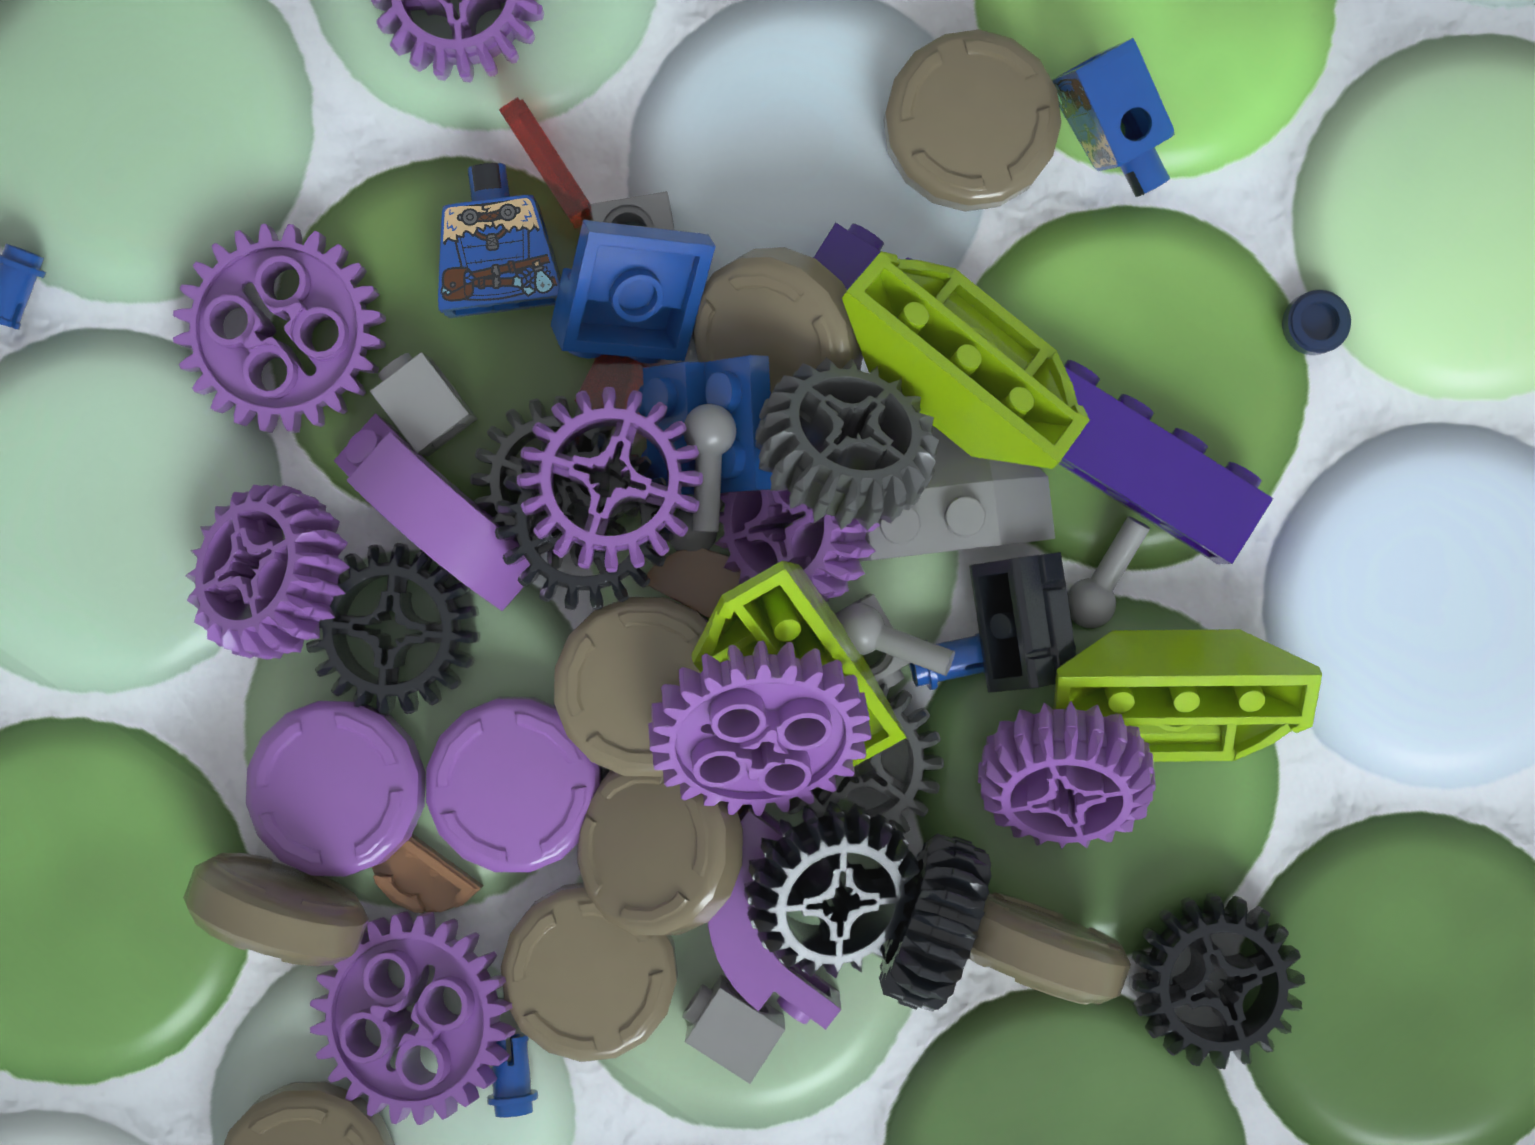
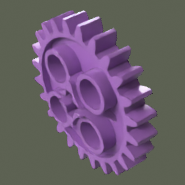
(237, 363)
(759, 728)
(460, 1042)

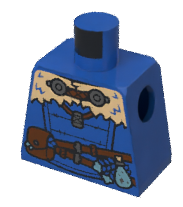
(1111, 91)
(494, 250)

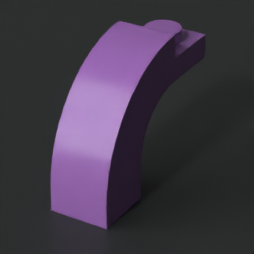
(430, 511)
(743, 958)

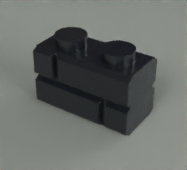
(1022, 620)

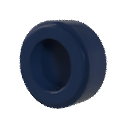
(1316, 322)

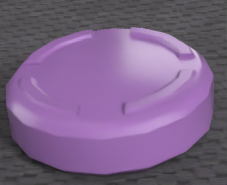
(510, 785)
(335, 788)

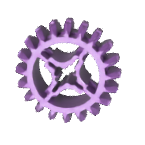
(465, 47)
(627, 423)
(758, 540)
(263, 590)
(1066, 775)

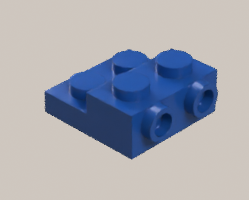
(632, 292)
(733, 383)

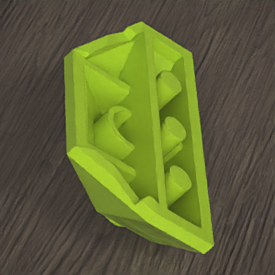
(968, 359)
(785, 608)
(1194, 690)

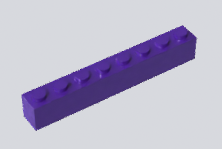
(1122, 450)

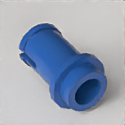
(17, 278)
(966, 662)
(512, 1089)

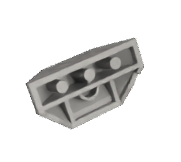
(968, 507)

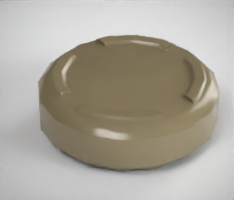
(972, 120)
(776, 308)
(615, 673)
(657, 858)
(275, 909)
(1049, 951)
(583, 981)
(309, 1116)

